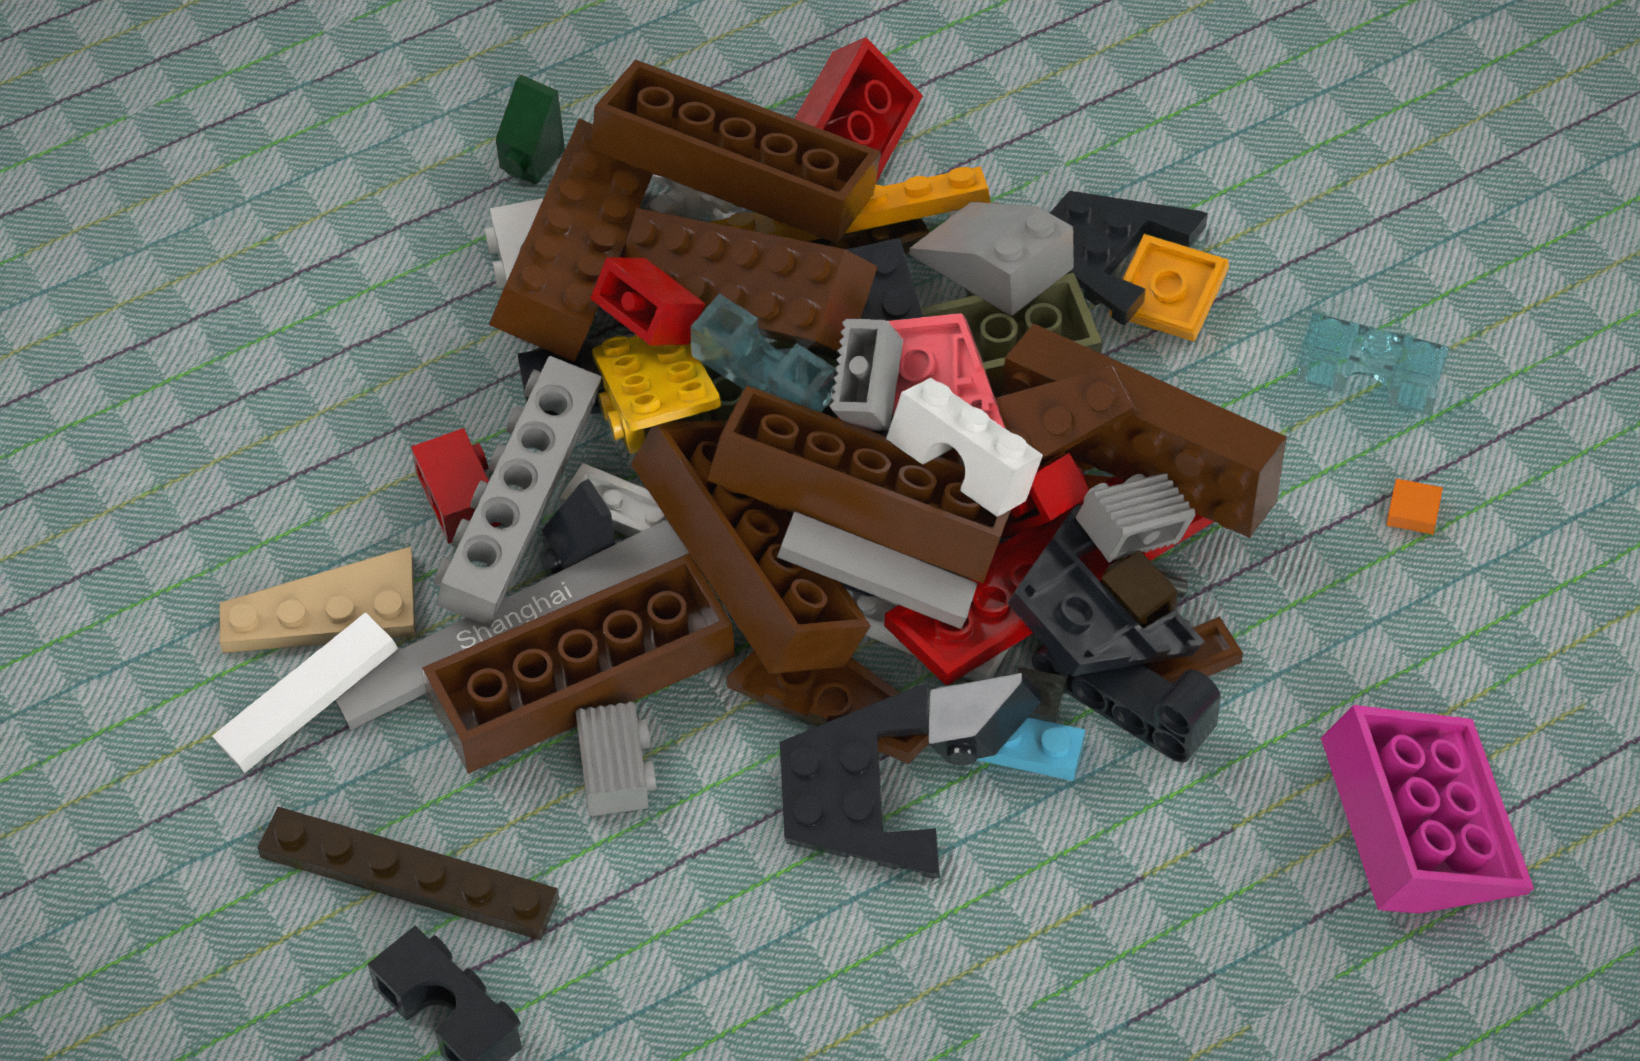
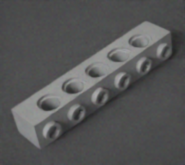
(481, 590)

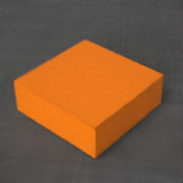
(1414, 506)

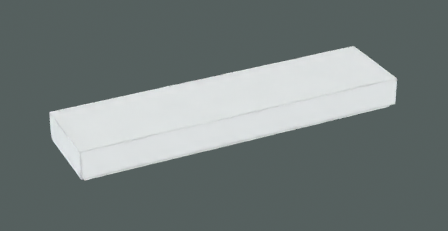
(305, 692)

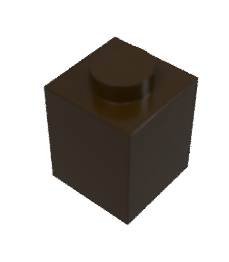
(1140, 588)

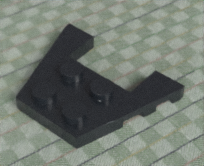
(1107, 232)
(1083, 620)
(836, 786)

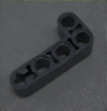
(1159, 713)

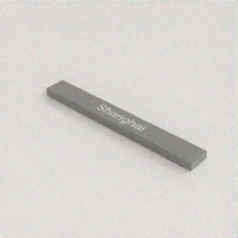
(401, 675)

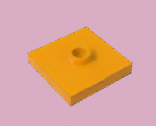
(1177, 284)

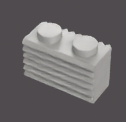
(867, 373)
(1135, 515)
(613, 759)

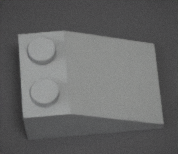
(1000, 252)

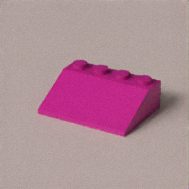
(1424, 810)

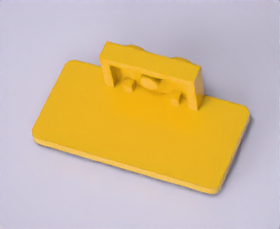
(649, 386)

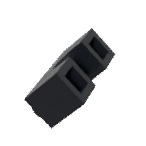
(421, 974)

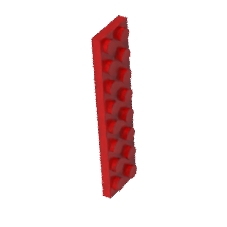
(990, 620)

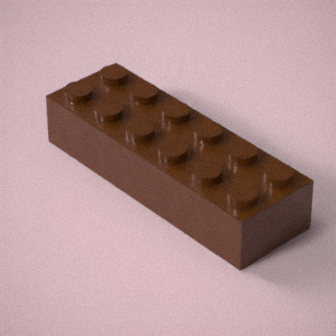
(735, 150)
(572, 234)
(789, 284)
(1212, 455)
(854, 483)
(783, 609)
(579, 656)

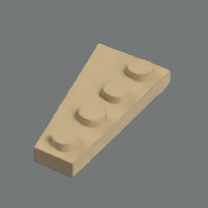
(323, 605)

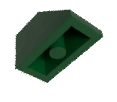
(530, 131)

